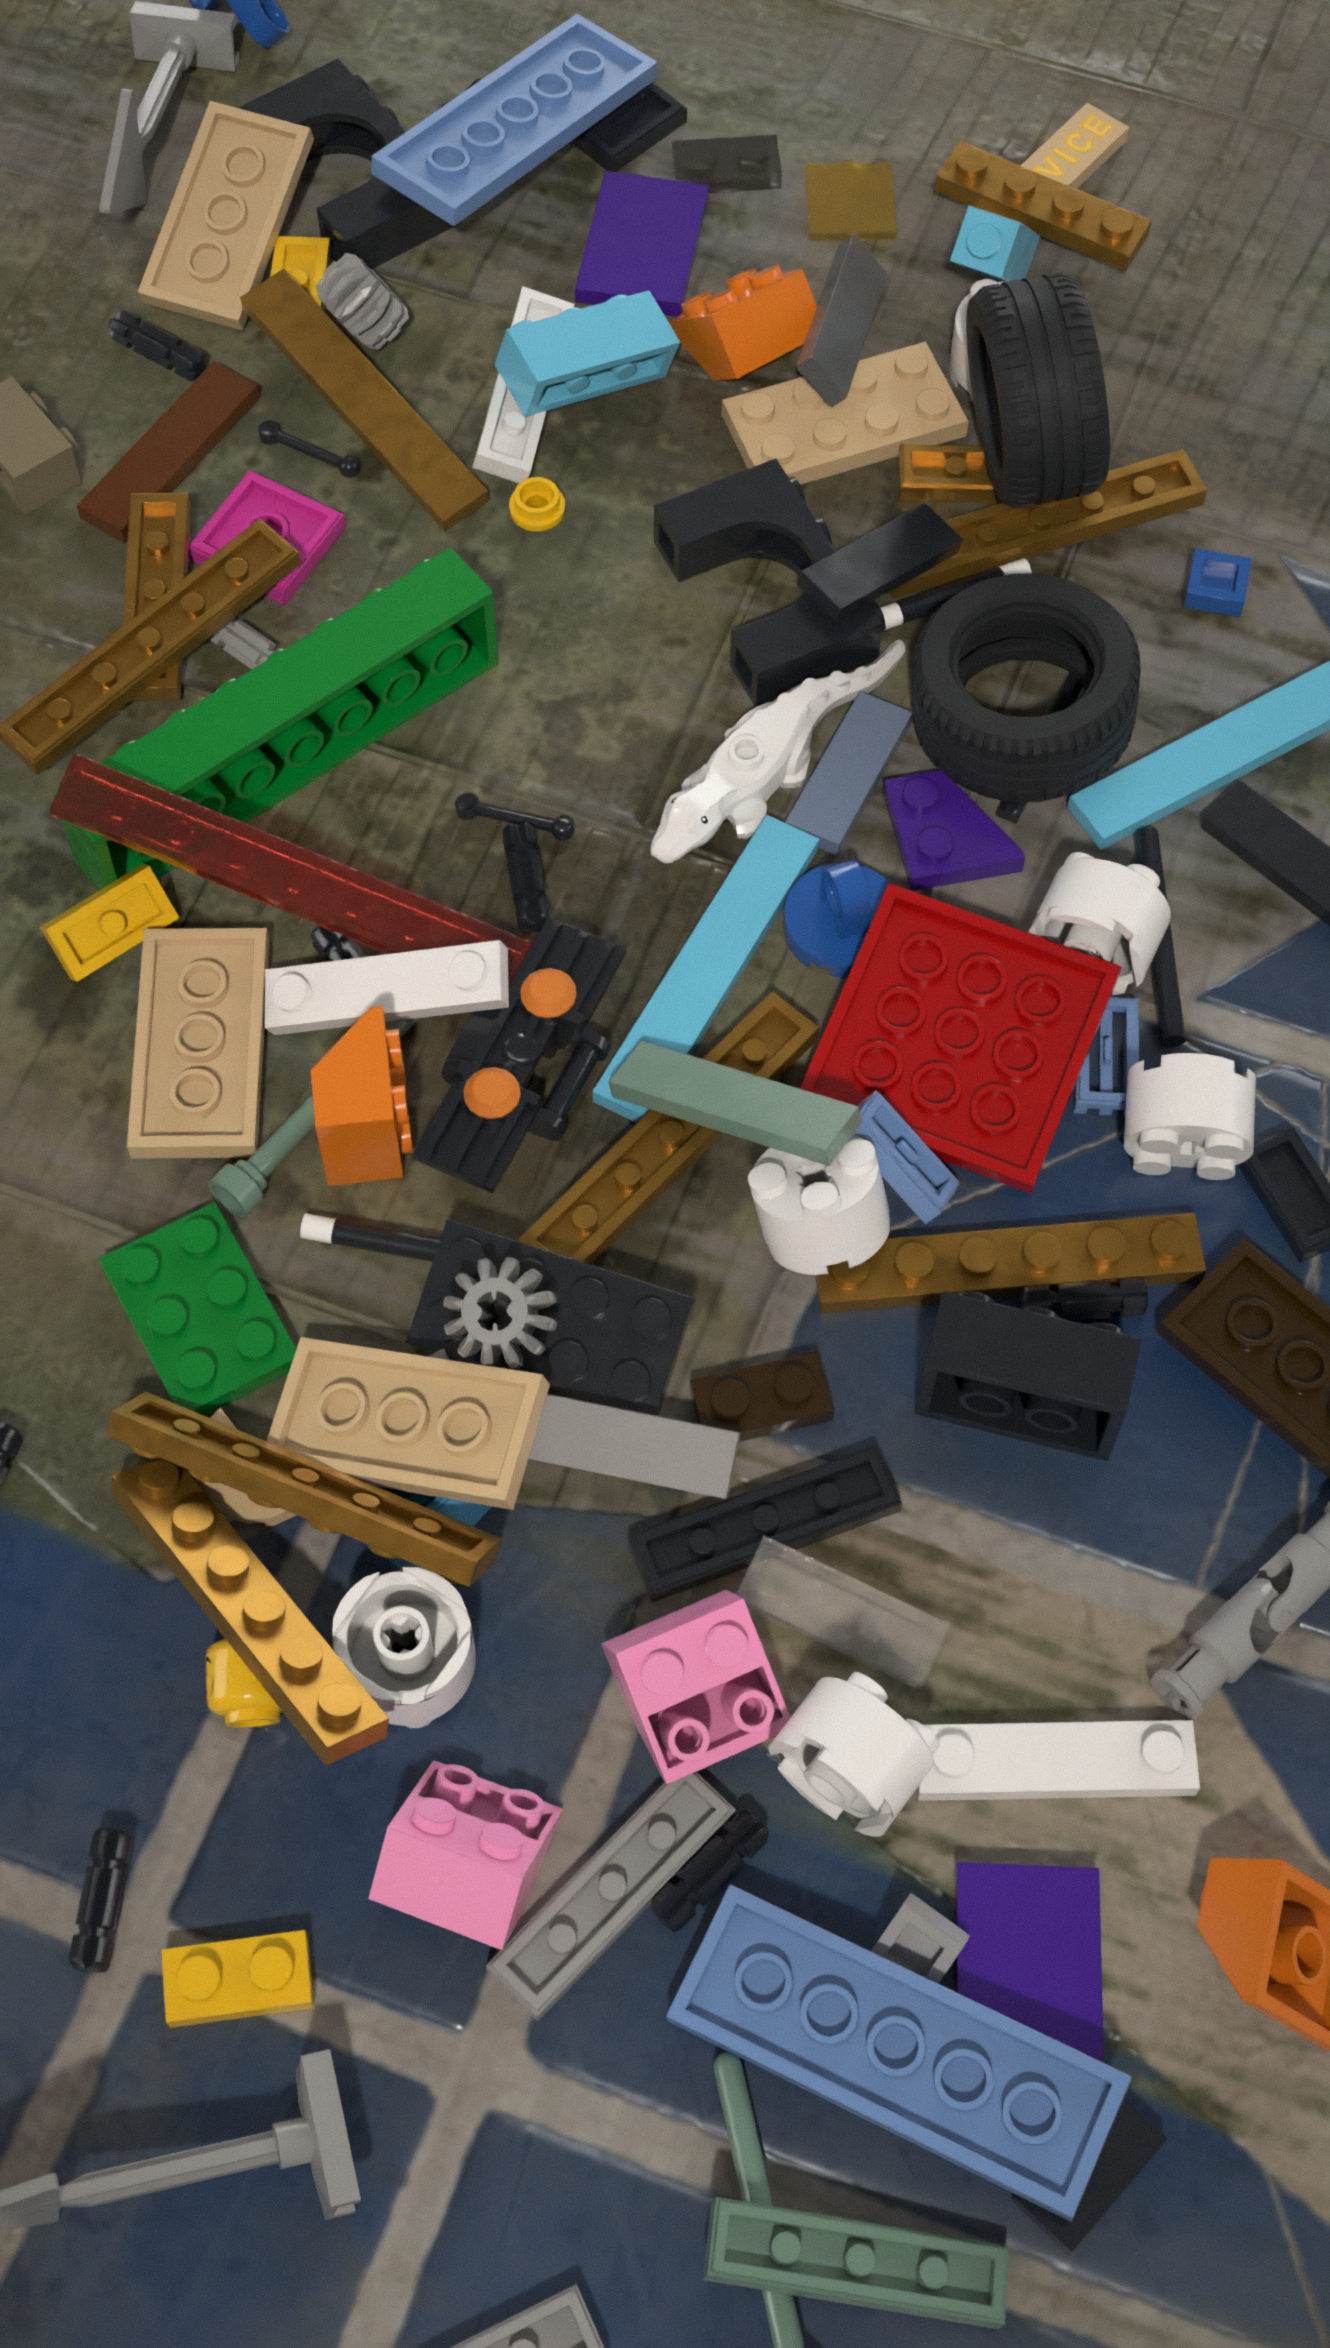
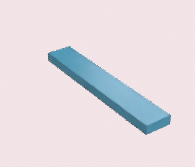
(1205, 759)
(717, 950)

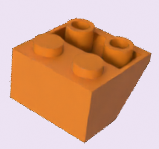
(747, 323)
(362, 1104)

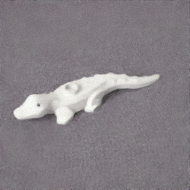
(757, 756)

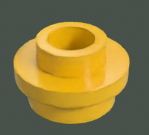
(537, 504)

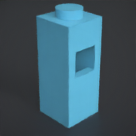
(994, 246)

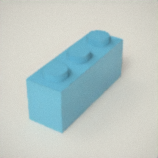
(586, 352)

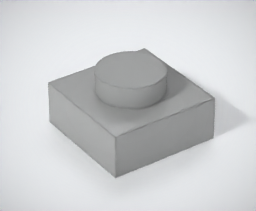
(921, 1940)

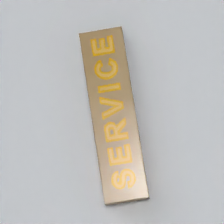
(1078, 147)

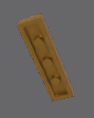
(1043, 205)
(154, 565)

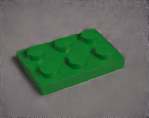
(200, 1311)

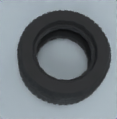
(1038, 389)
(1026, 621)

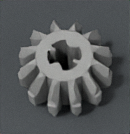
(362, 301)
(522, 1310)

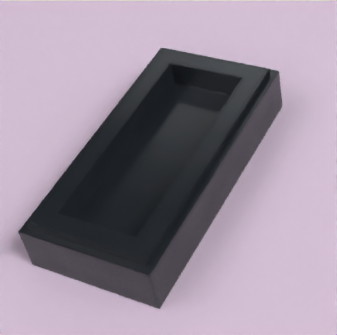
(632, 128)
(1291, 1192)
(1124, 2155)

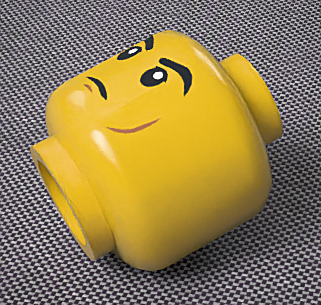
(235, 1691)

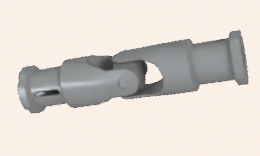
(1270, 1601)

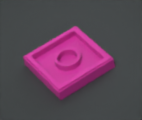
(296, 518)

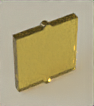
(850, 201)

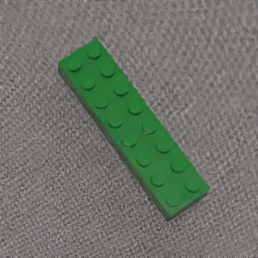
(310, 704)

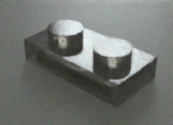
(729, 163)

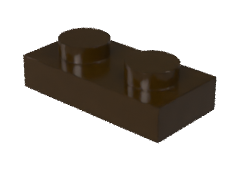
(764, 1397)

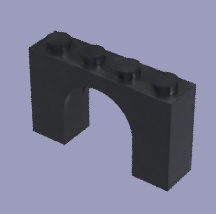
(346, 119)
(767, 518)

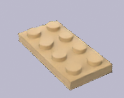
(225, 214)
(889, 403)
(199, 1044)
(411, 1420)

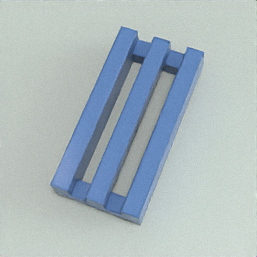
(1105, 1099)
(906, 1159)

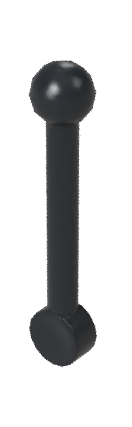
(271, 433)
(468, 808)

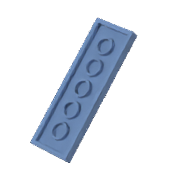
(513, 119)
(901, 2051)

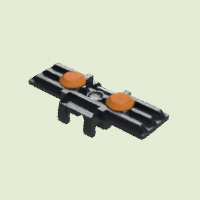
(499, 1049)

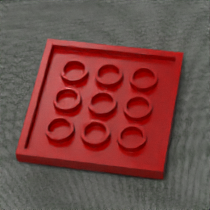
(964, 1032)

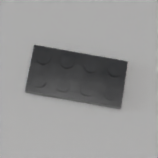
(611, 1334)

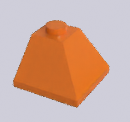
(1271, 1940)

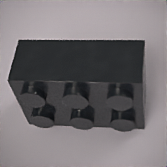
(1028, 1374)

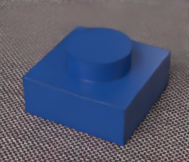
(1217, 582)

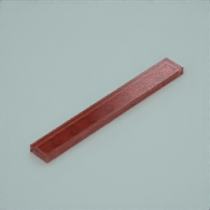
(264, 865)

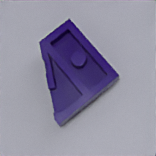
(945, 833)

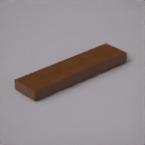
(170, 447)

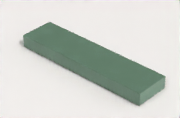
(735, 1102)
(856, 2263)

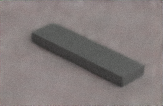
(842, 321)

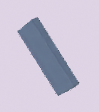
(850, 771)

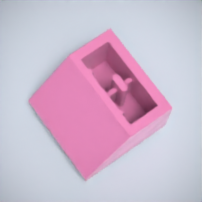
(698, 1685)
(465, 1853)

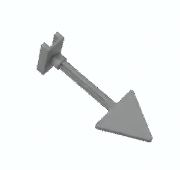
(177, 40)
(313, 2138)

